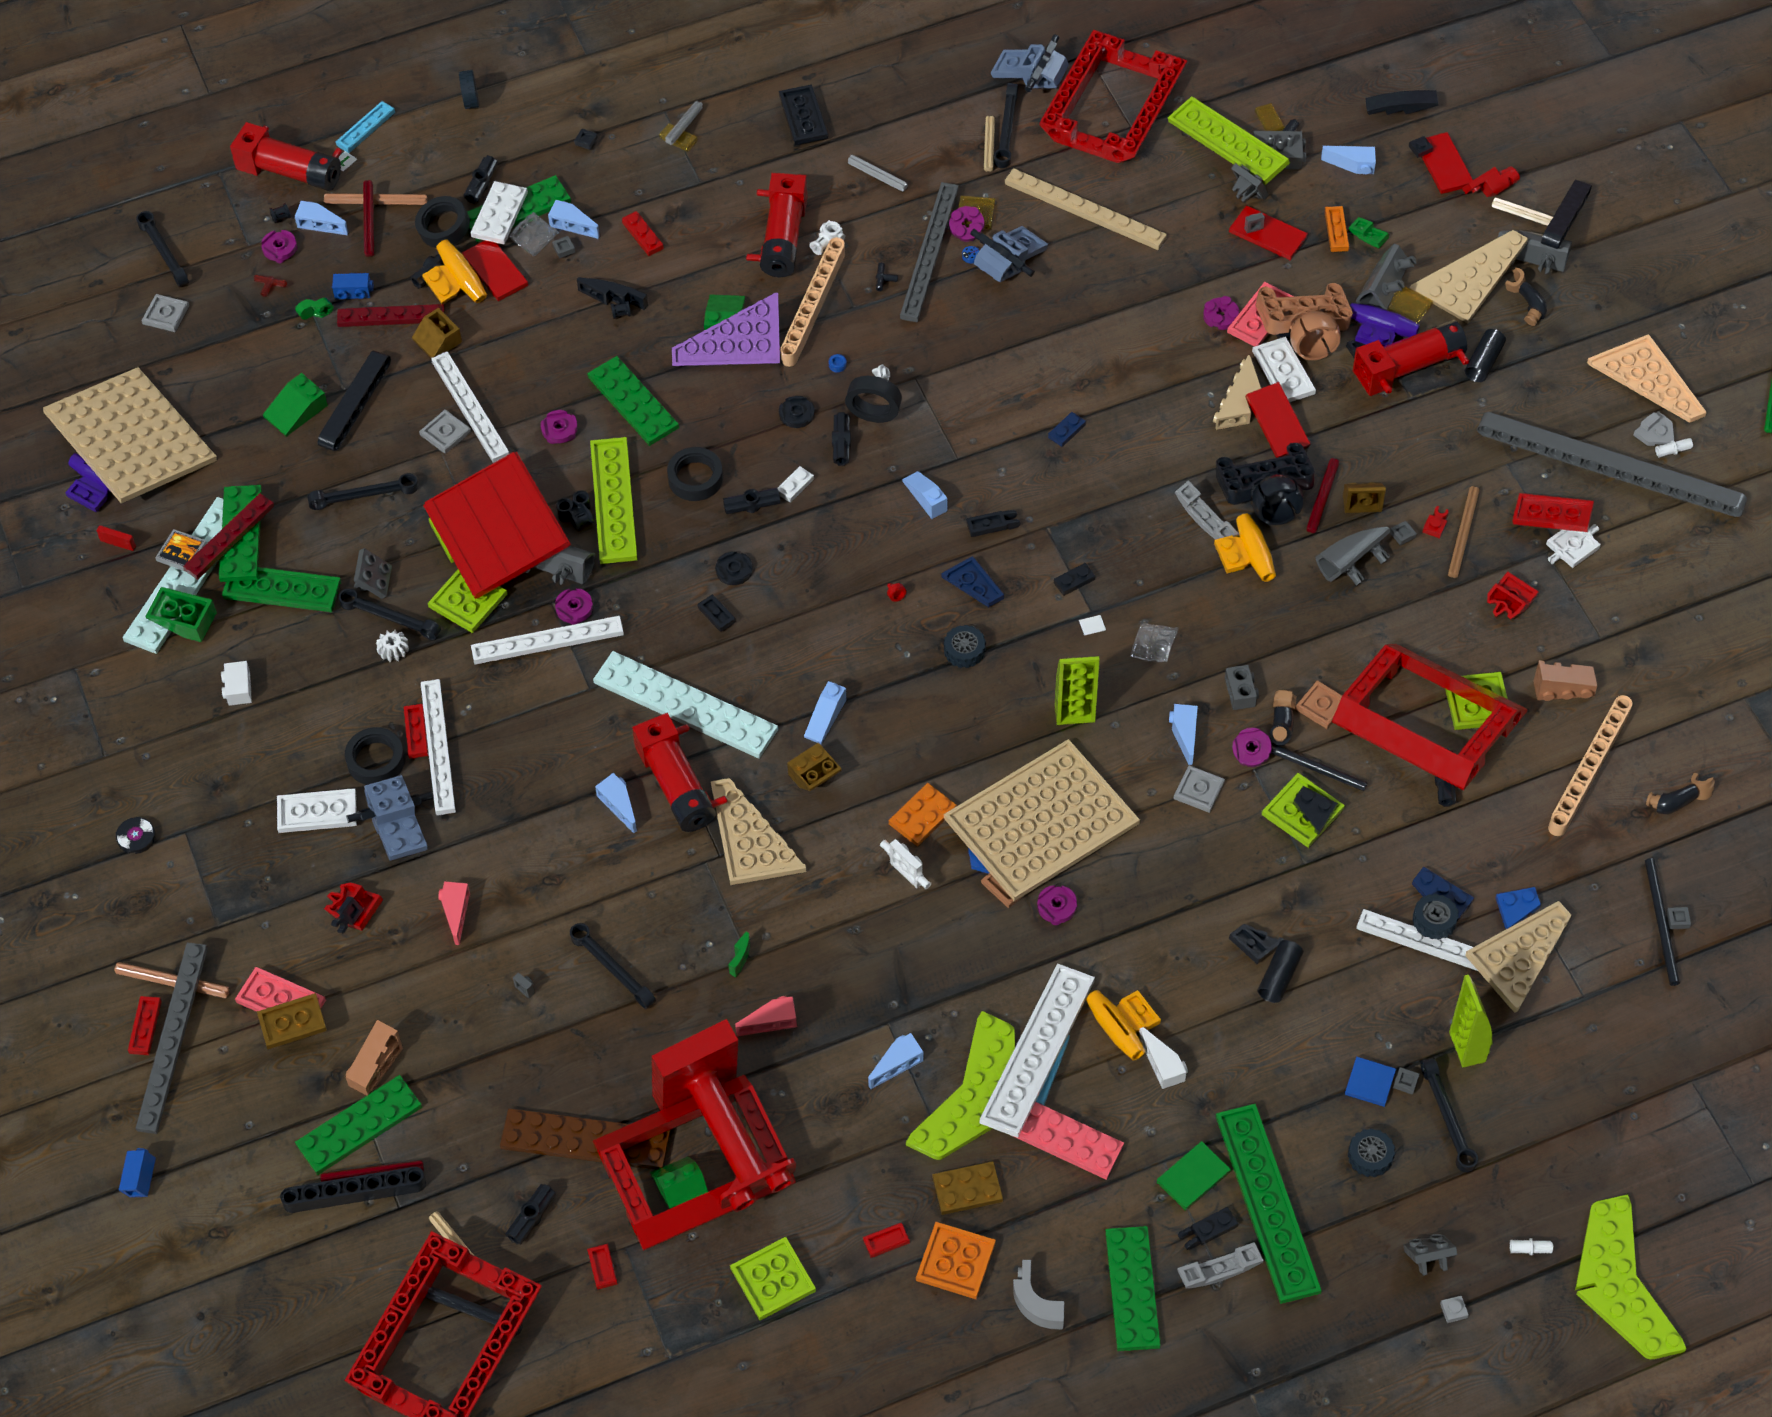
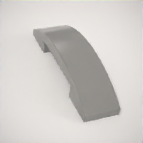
(1202, 514)
(1221, 1268)

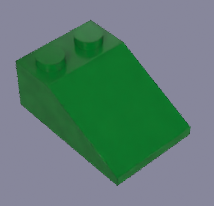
(722, 307)
(295, 405)
(182, 613)
(679, 1181)

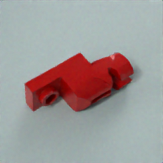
(1493, 181)

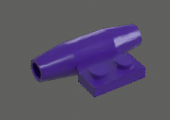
(1381, 324)
(89, 489)

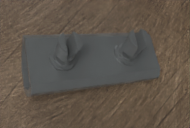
(1540, 254)
(1386, 278)
(1343, 554)
(569, 564)

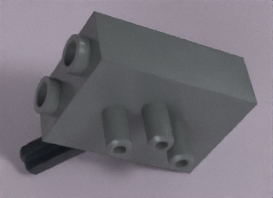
(1286, 142)

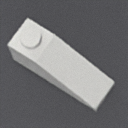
(1163, 1060)

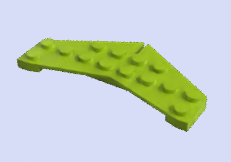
(958, 1118)
(1617, 1292)

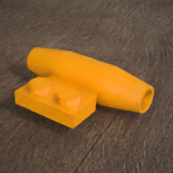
(454, 275)
(1248, 548)
(1124, 1020)

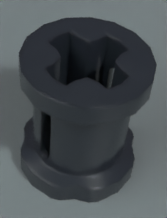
(280, 212)
(620, 309)

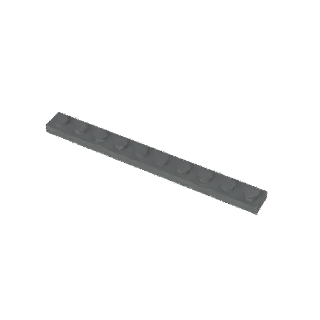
(929, 252)
(171, 1038)

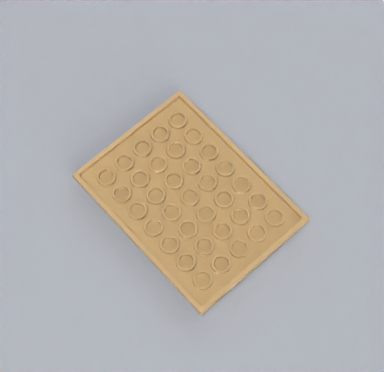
(129, 434)
(1041, 819)

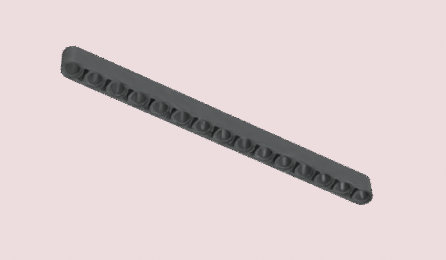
(1612, 464)

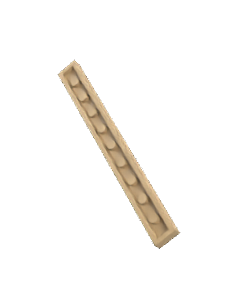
(1085, 209)

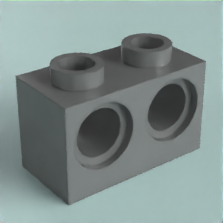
(1237, 687)

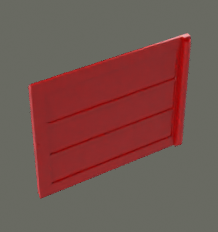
(496, 525)

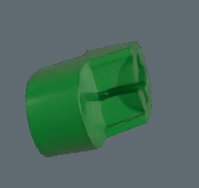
(314, 308)

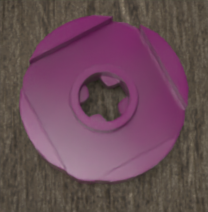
(959, 216)
(281, 253)
(1217, 305)
(561, 435)
(577, 614)
(1259, 739)
(1053, 914)

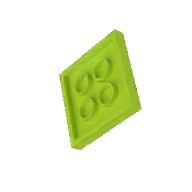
(461, 607)
(1468, 714)
(1288, 818)
(772, 1278)

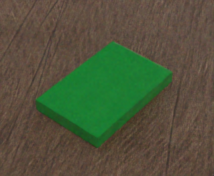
(1193, 1175)

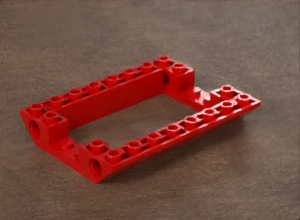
(1110, 49)
(1413, 748)
(659, 1228)
(435, 1254)

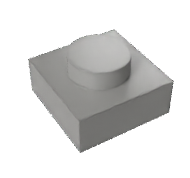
(1454, 1309)

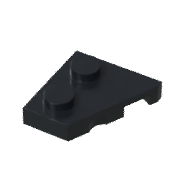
(1314, 808)
(1254, 942)

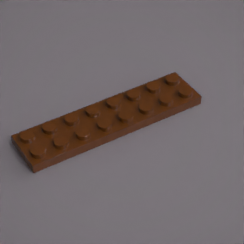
(574, 1138)

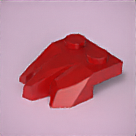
(1511, 596)
(367, 900)

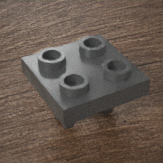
(1248, 184)
(372, 573)
(1430, 1249)

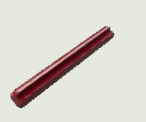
(368, 218)
(1322, 495)
(369, 1170)

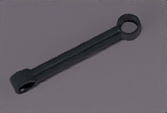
(1011, 97)
(178, 272)
(318, 499)
(427, 628)
(641, 994)
(1431, 1073)
(465, 1306)

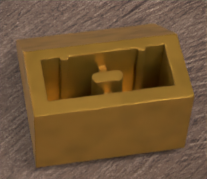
(436, 334)
(812, 767)

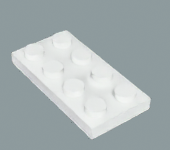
(499, 212)
(1283, 366)
(315, 810)

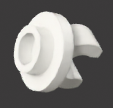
(882, 372)

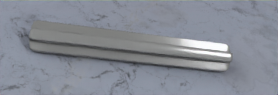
(683, 123)
(877, 173)

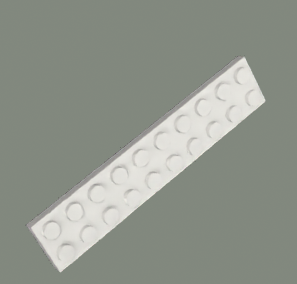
(1037, 1050)

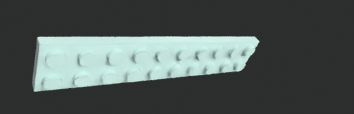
(150, 635)
(686, 704)

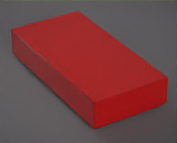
(116, 538)
(886, 1240)
(602, 1266)

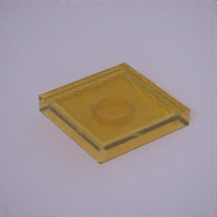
(984, 205)
(1410, 304)

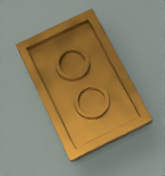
(291, 1021)
(967, 1188)

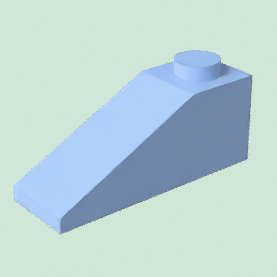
(1351, 158)
(317, 218)
(571, 219)
(927, 494)
(825, 712)
(1184, 728)
(614, 795)
(899, 1057)

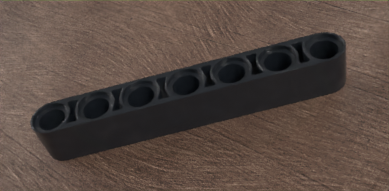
(1566, 214)
(354, 400)
(344, 1185)

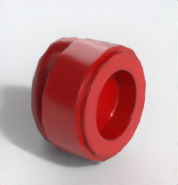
(896, 591)

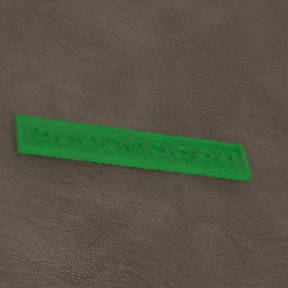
(1268, 1204)

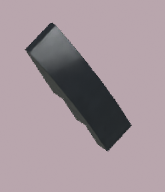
(1403, 100)
(610, 291)

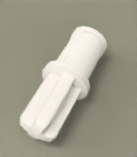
(1673, 447)
(1530, 1246)

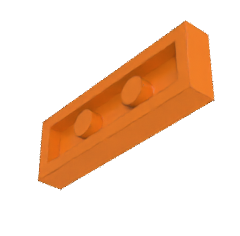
(1336, 229)

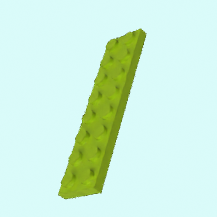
(1228, 139)
(613, 500)

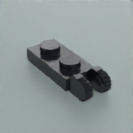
(992, 522)
(1209, 1228)

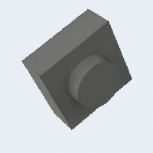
(1254, 222)
(563, 247)
(1403, 533)
(1678, 918)
(524, 985)
(1406, 1080)

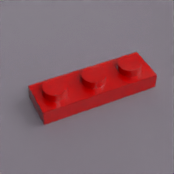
(642, 233)
(415, 731)
(144, 1025)

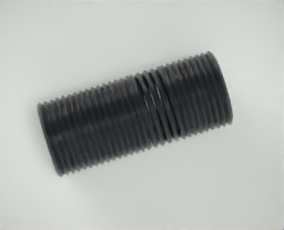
(1485, 355)
(1280, 971)

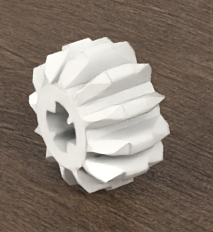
(392, 645)

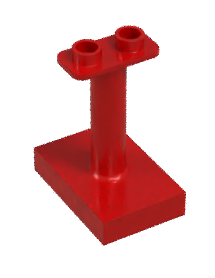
(697, 1071)

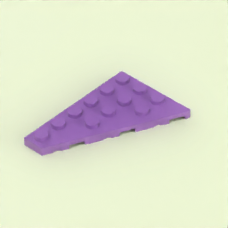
(740, 339)

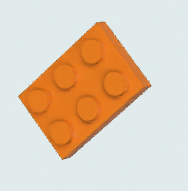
(921, 814)

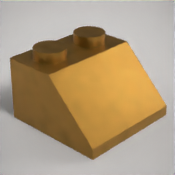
(1363, 497)

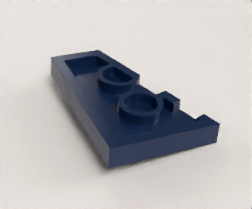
(974, 581)
(1430, 883)

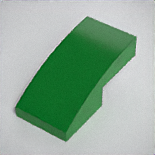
(1366, 232)
(741, 951)

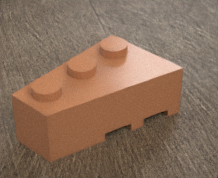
(1564, 682)
(374, 1058)

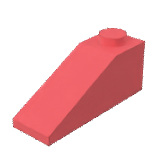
(455, 902)
(773, 1016)

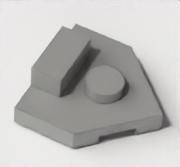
(1655, 430)

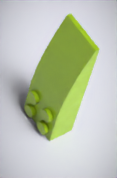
(1076, 690)
(1470, 1026)

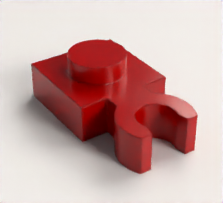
(1436, 524)

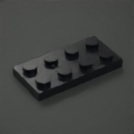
(803, 114)

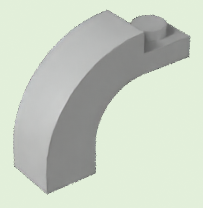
(1037, 1310)

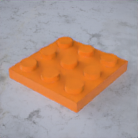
(955, 1260)

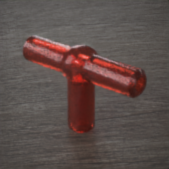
(269, 282)

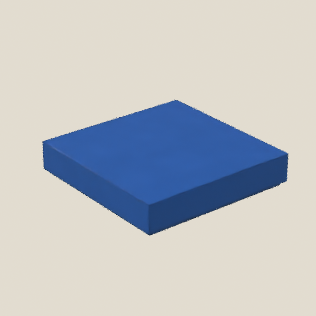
(1370, 1081)

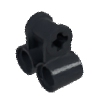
(574, 510)

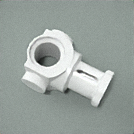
(827, 232)

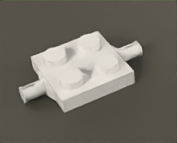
(1573, 545)
(906, 863)

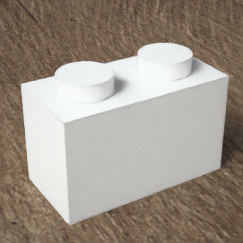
(237, 683)

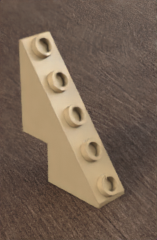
(1235, 408)

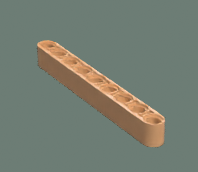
(812, 302)
(1589, 772)

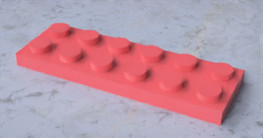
(1071, 1140)

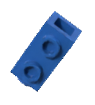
(352, 286)
(137, 1173)

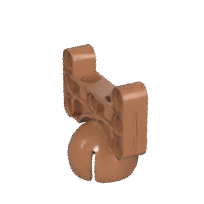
(1307, 318)

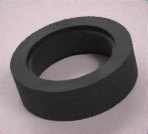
(436, 206)
(877, 386)
(695, 492)
(371, 736)

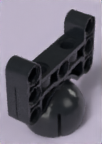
(1269, 484)

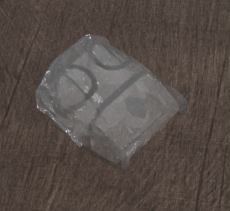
(533, 234)
(1153, 642)

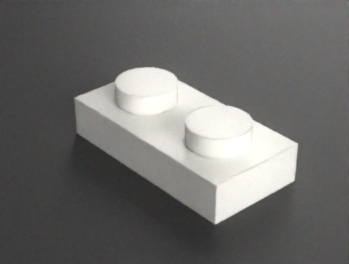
(795, 484)

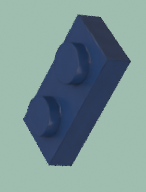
(1066, 429)

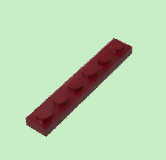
(385, 315)
(228, 536)

